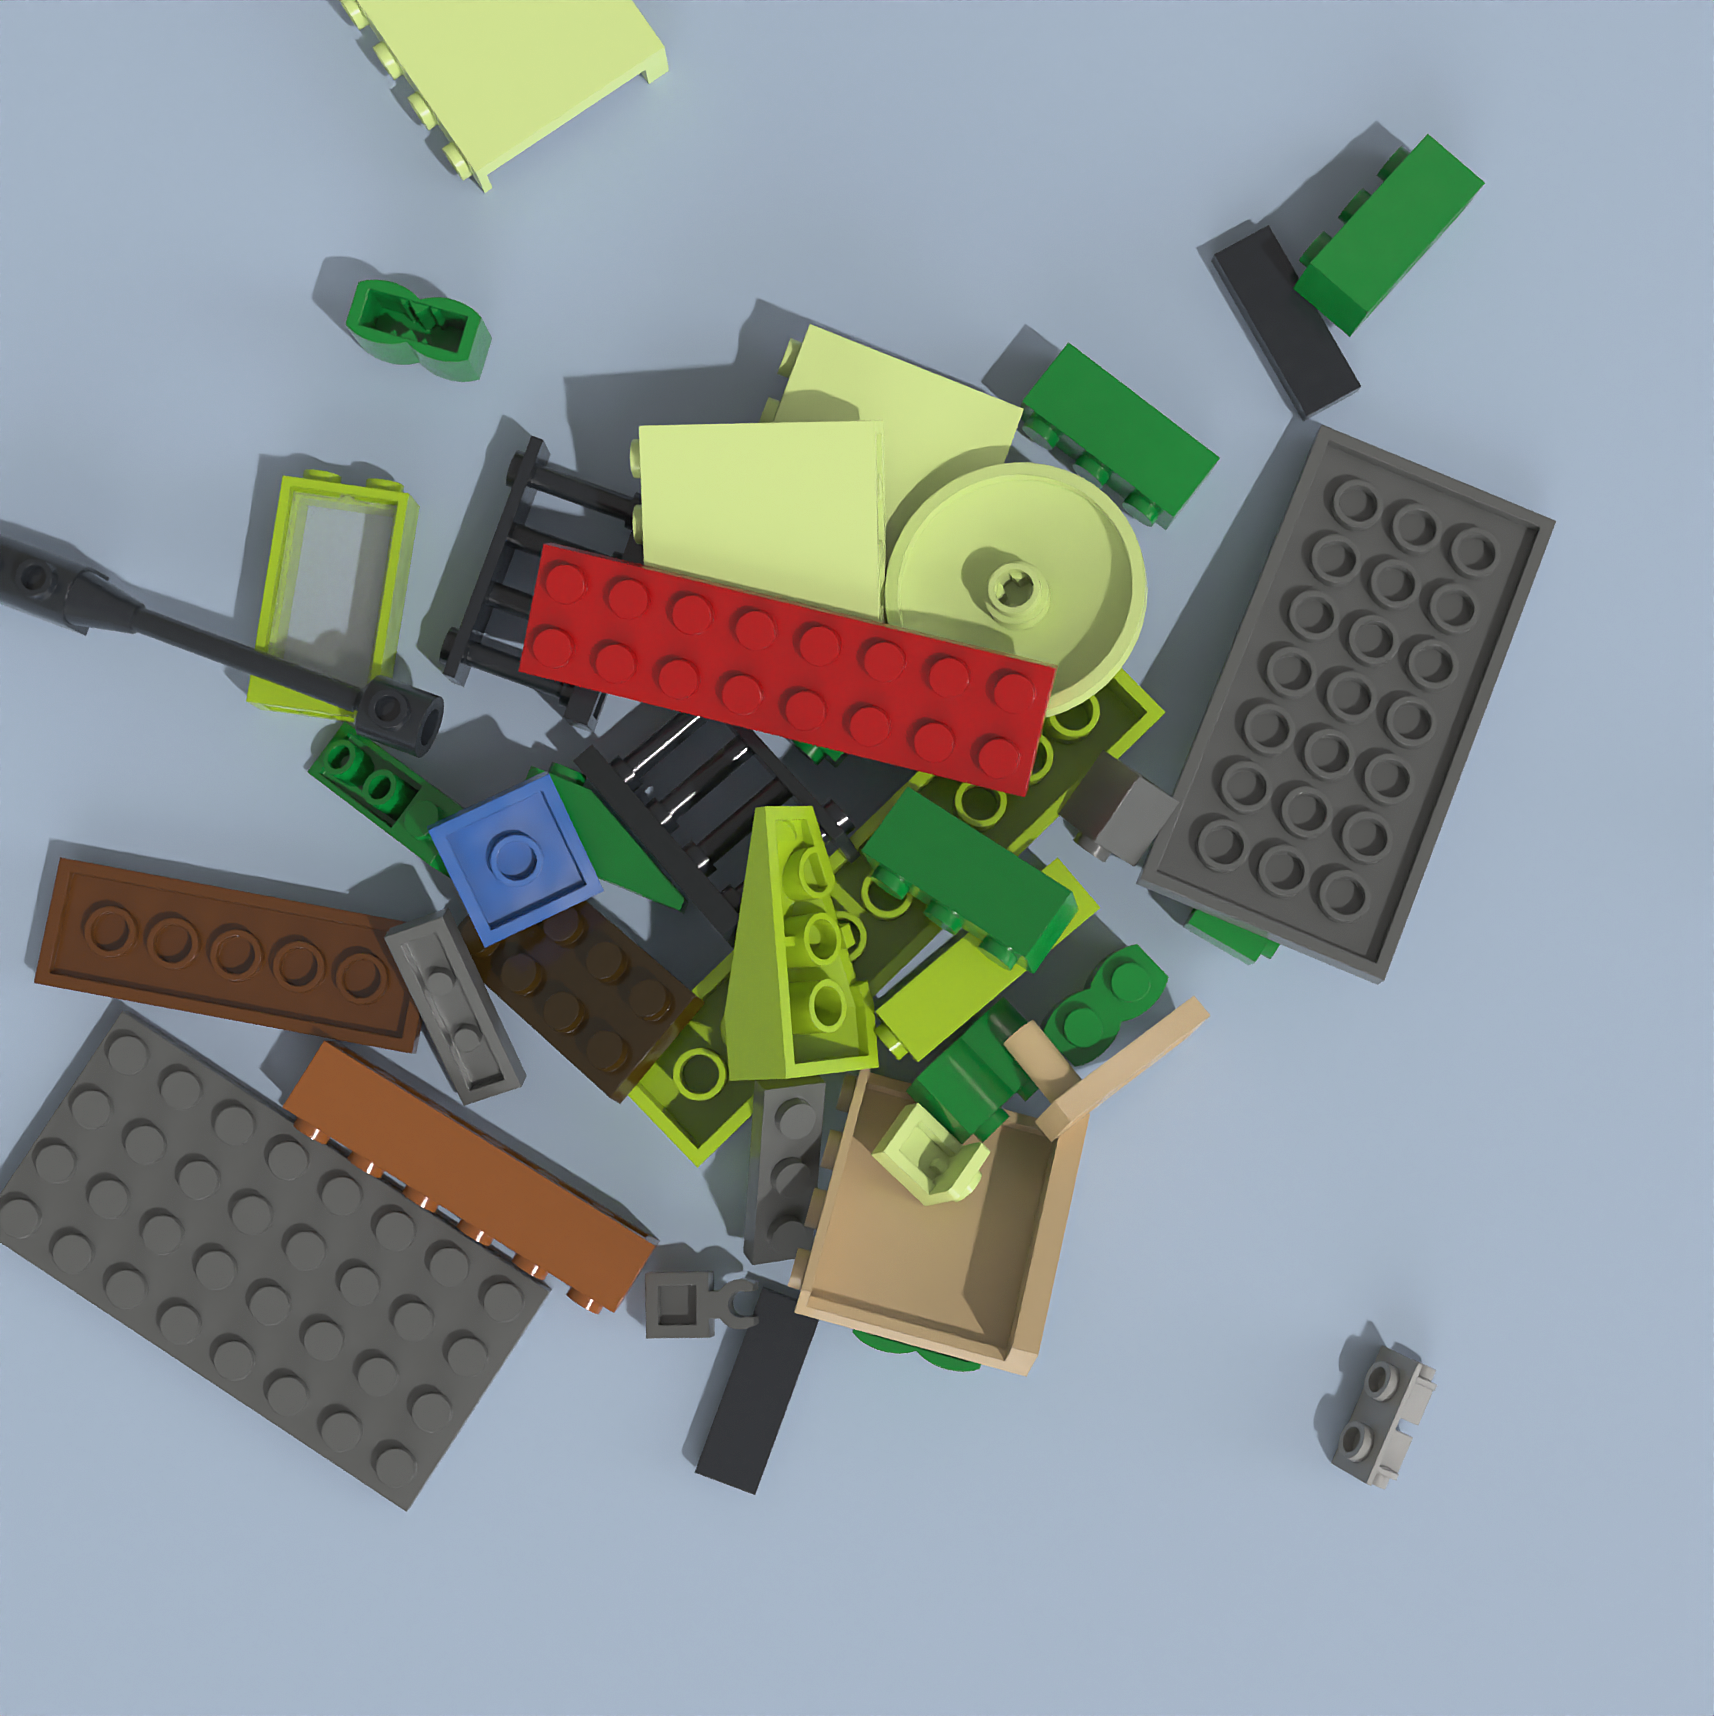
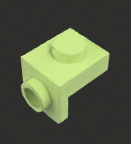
(929, 1158)

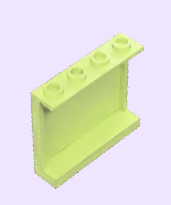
(507, 68)
(929, 422)
(768, 508)

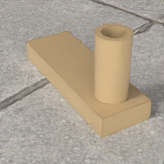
(1076, 1097)

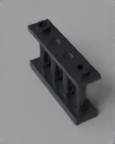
(463, 646)
(657, 819)

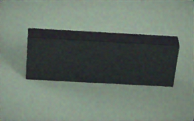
(1285, 323)
(757, 1393)

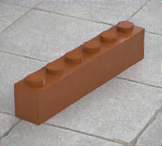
(471, 1176)

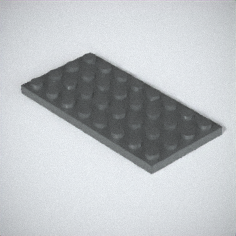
(1348, 705)
(266, 1260)

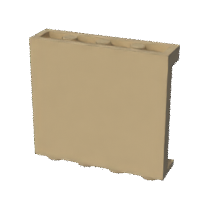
(944, 1274)

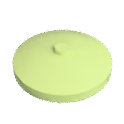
(1027, 569)

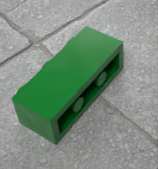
(1385, 233)
(1116, 438)
(969, 882)

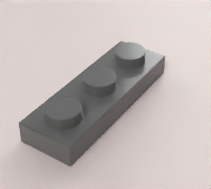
(455, 1006)
(783, 1167)

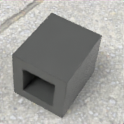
(1117, 810)

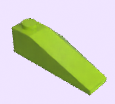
(791, 977)

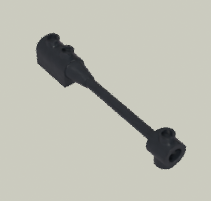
(83, 598)

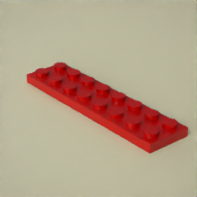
(787, 669)

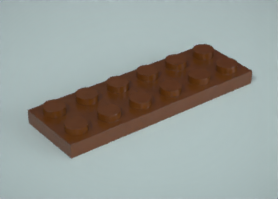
(226, 955)

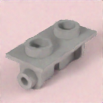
(1370, 1443)

